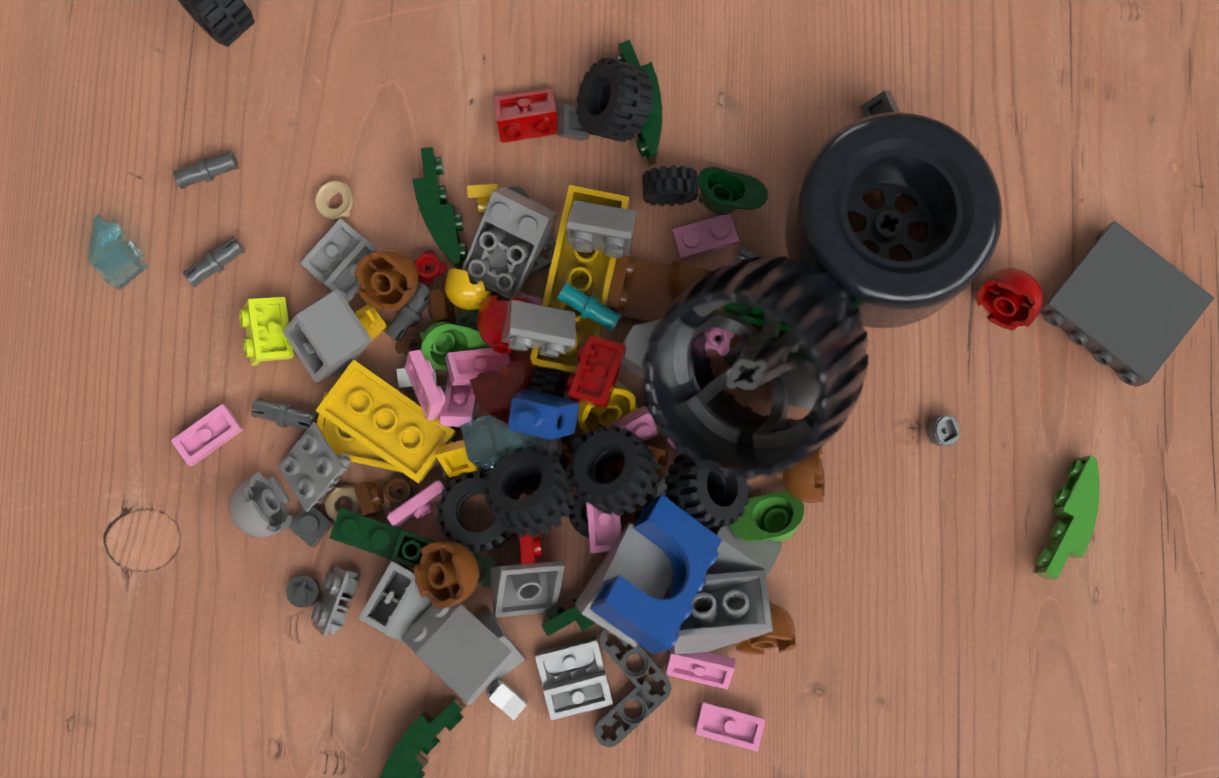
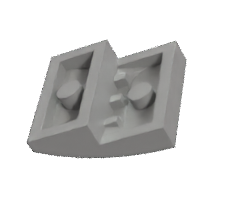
(336, 258)
(573, 678)

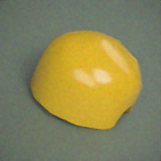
(462, 292)

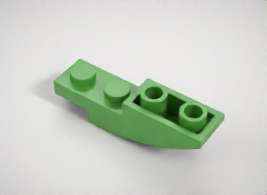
(1078, 507)

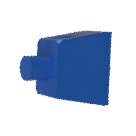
(538, 415)

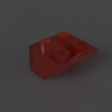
(497, 388)

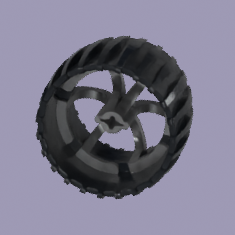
(693, 402)

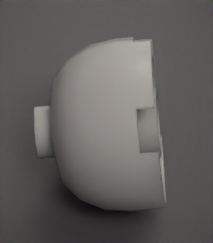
(259, 506)

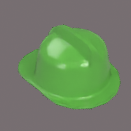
(446, 338)
(769, 518)

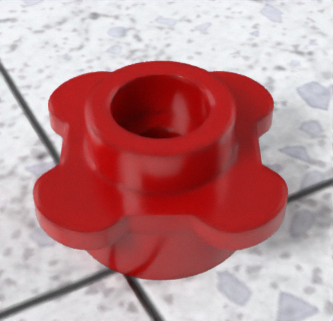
(437, 268)

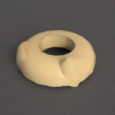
(324, 195)
(333, 497)

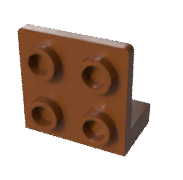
(639, 289)

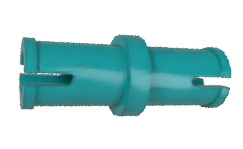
(588, 306)

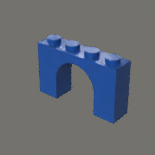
(690, 551)

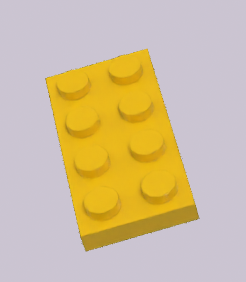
(385, 421)

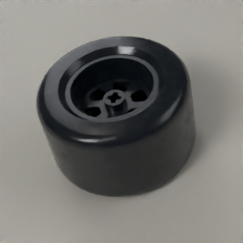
(952, 197)

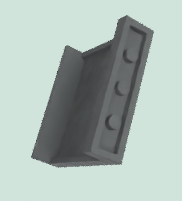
(1126, 305)

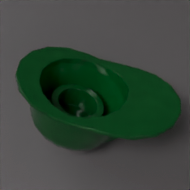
(727, 191)

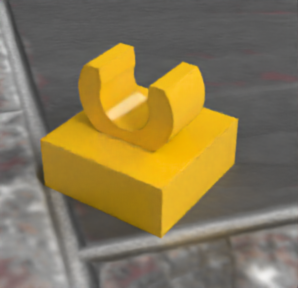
(483, 192)
(371, 321)
(455, 459)

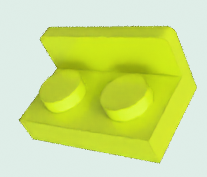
(264, 326)

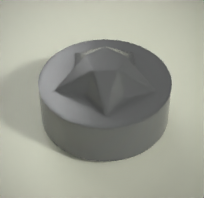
(943, 430)
(303, 591)

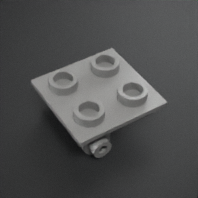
(313, 467)
(324, 614)

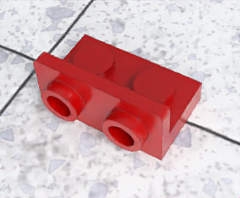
(525, 115)
(596, 372)
(530, 548)

